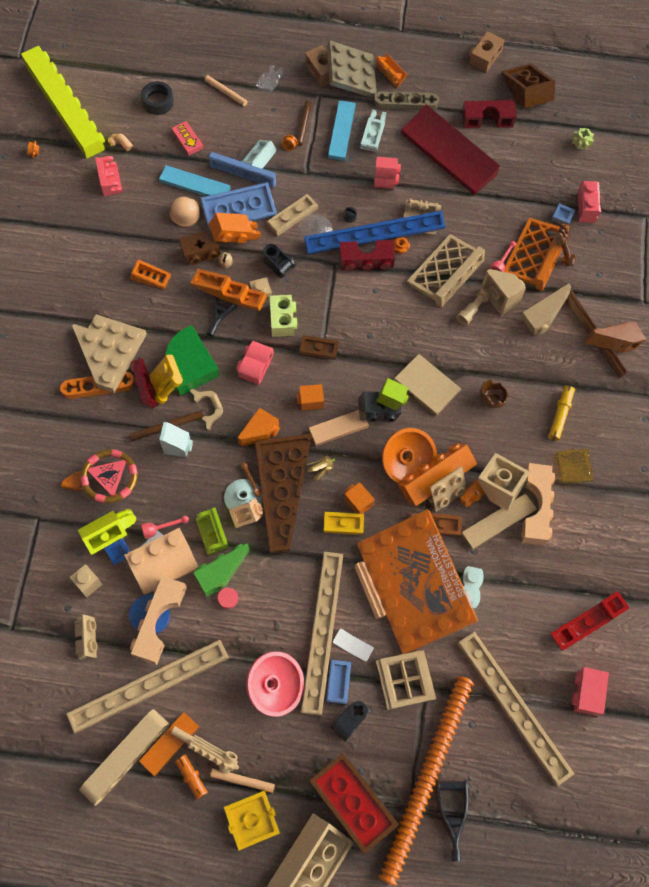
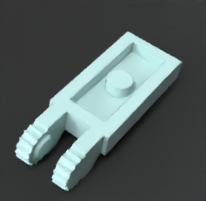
(373, 132)

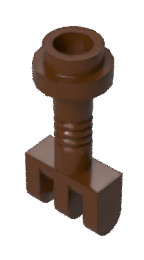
(561, 239)

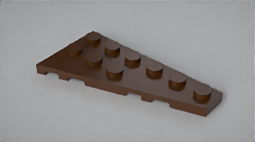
(281, 477)

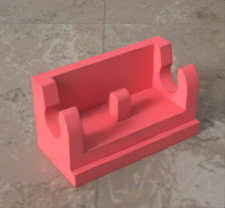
(108, 176)

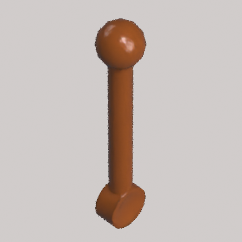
(257, 492)

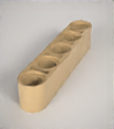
(124, 757)

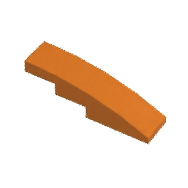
(228, 290)

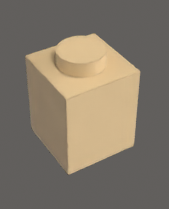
(86, 580)

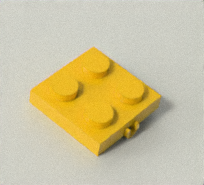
(251, 820)

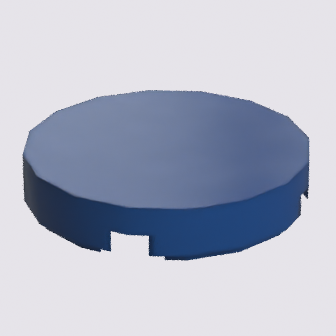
(138, 612)

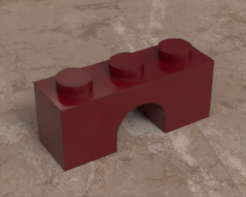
(501, 111)
(353, 258)

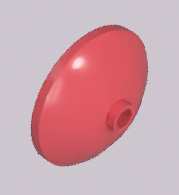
(285, 686)

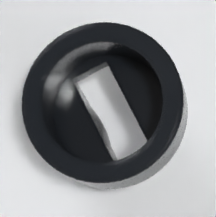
(350, 214)

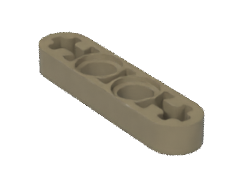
(406, 97)

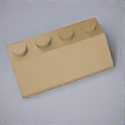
(313, 856)

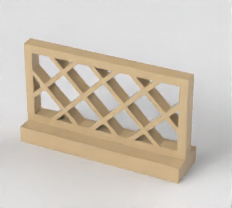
(459, 276)

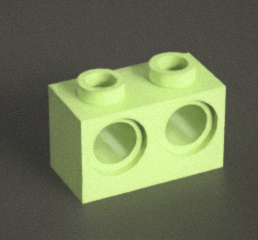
(282, 315)

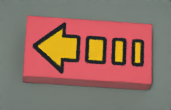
(187, 138)

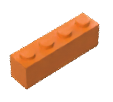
(417, 485)

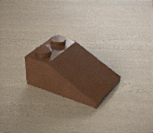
(529, 85)

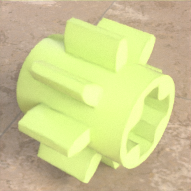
(583, 138)

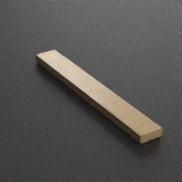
(322, 634)
(147, 686)
(516, 709)

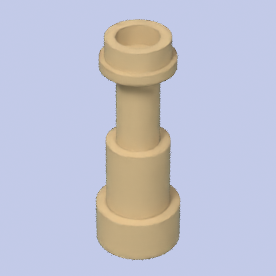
(465, 316)

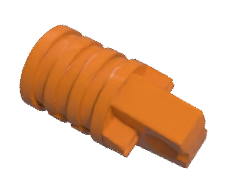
(472, 493)

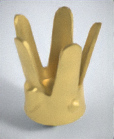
(325, 463)

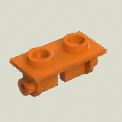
(391, 69)

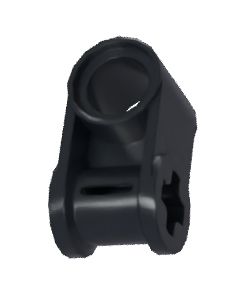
(280, 262)
(347, 723)

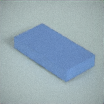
(338, 682)

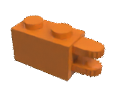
(233, 228)

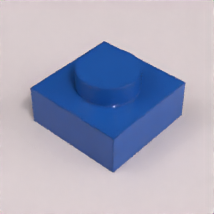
(117, 551)

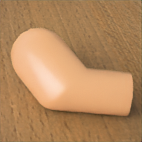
(120, 139)

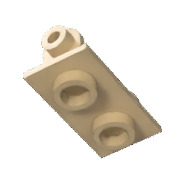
(85, 628)

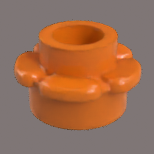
(289, 142)
(33, 149)
(401, 249)

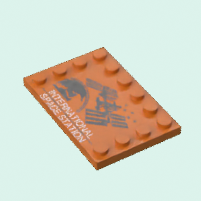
(417, 582)

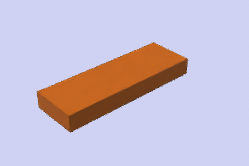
(167, 745)

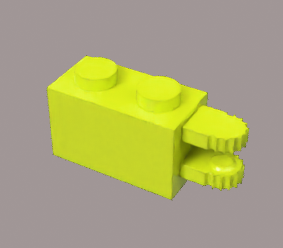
(106, 529)

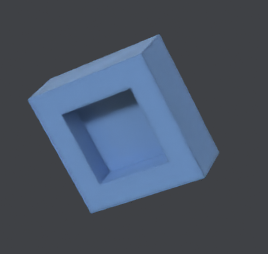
(563, 214)

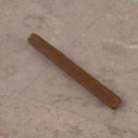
(589, 325)

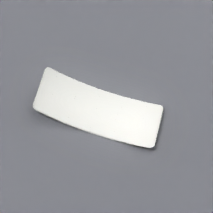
(353, 645)

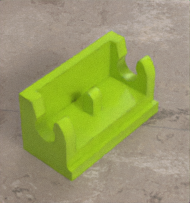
(212, 531)

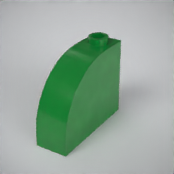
(192, 360)

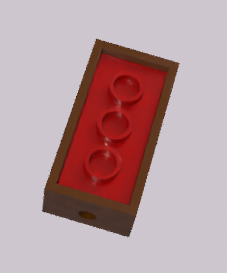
(353, 803)

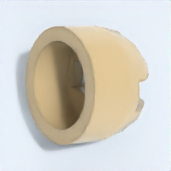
(228, 261)

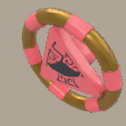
(108, 475)

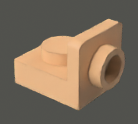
(246, 513)

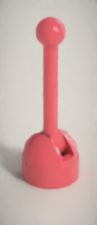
(499, 265)
(149, 529)

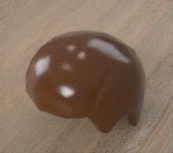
(493, 394)

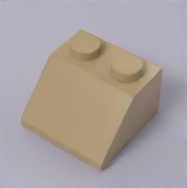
(504, 290)
(502, 481)

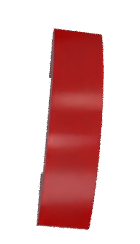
(590, 621)

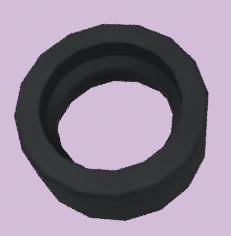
(153, 88)

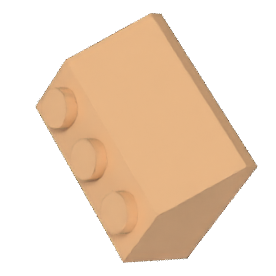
(164, 557)

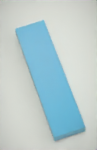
(341, 130)
(192, 182)

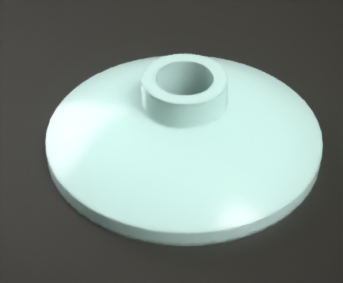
(233, 491)

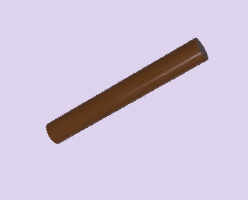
(301, 133)

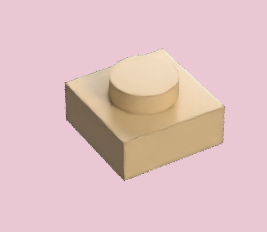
(261, 285)

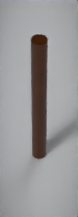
(158, 428)

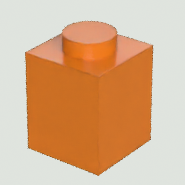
(310, 397)
(358, 498)

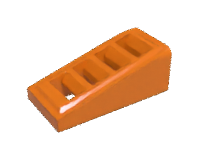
(141, 278)

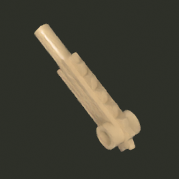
(225, 760)

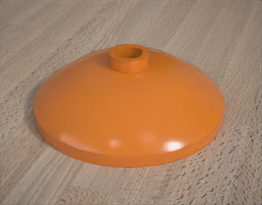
(416, 445)

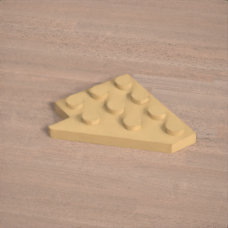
(109, 349)

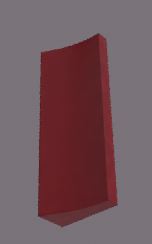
(450, 150)

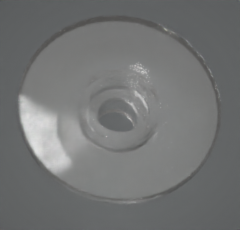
(306, 225)

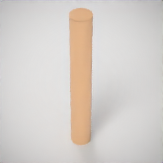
(225, 90)
(242, 780)

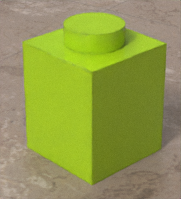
(392, 394)

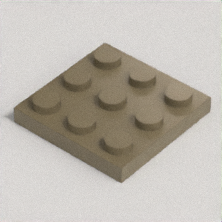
(351, 69)

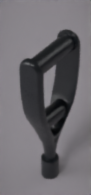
(219, 317)
(453, 821)

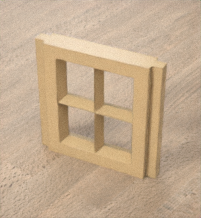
(423, 676)

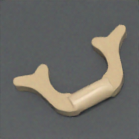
(216, 403)

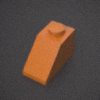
(260, 427)

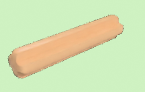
(370, 590)

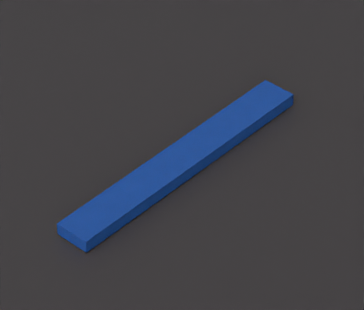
(377, 231)

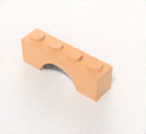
(536, 528)
(167, 595)

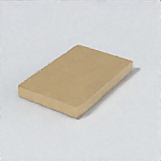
(427, 384)

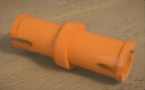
(191, 777)

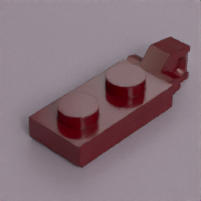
(143, 382)

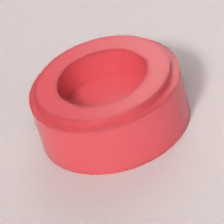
(228, 598)

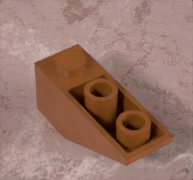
(619, 338)

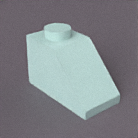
(175, 440)

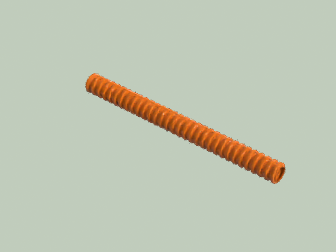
(426, 781)

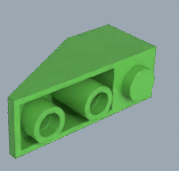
(219, 572)

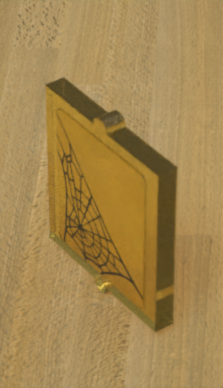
(575, 466)

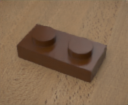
(318, 347)

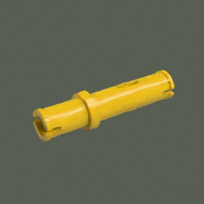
(563, 407)

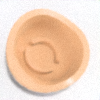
(185, 212)

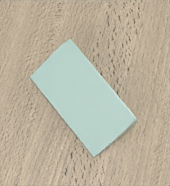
(260, 153)

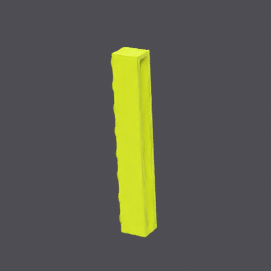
(63, 102)

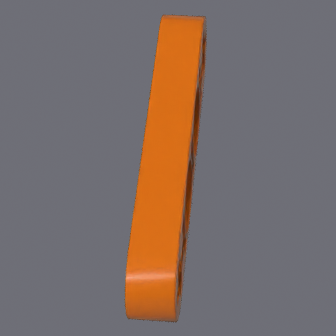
(95, 390)

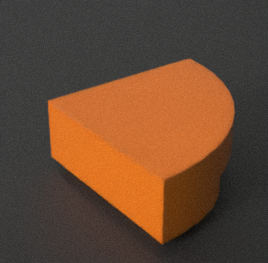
(72, 482)

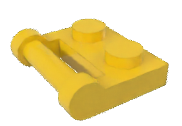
(163, 374)

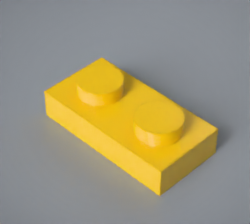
(343, 523)

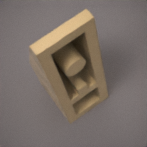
(541, 315)

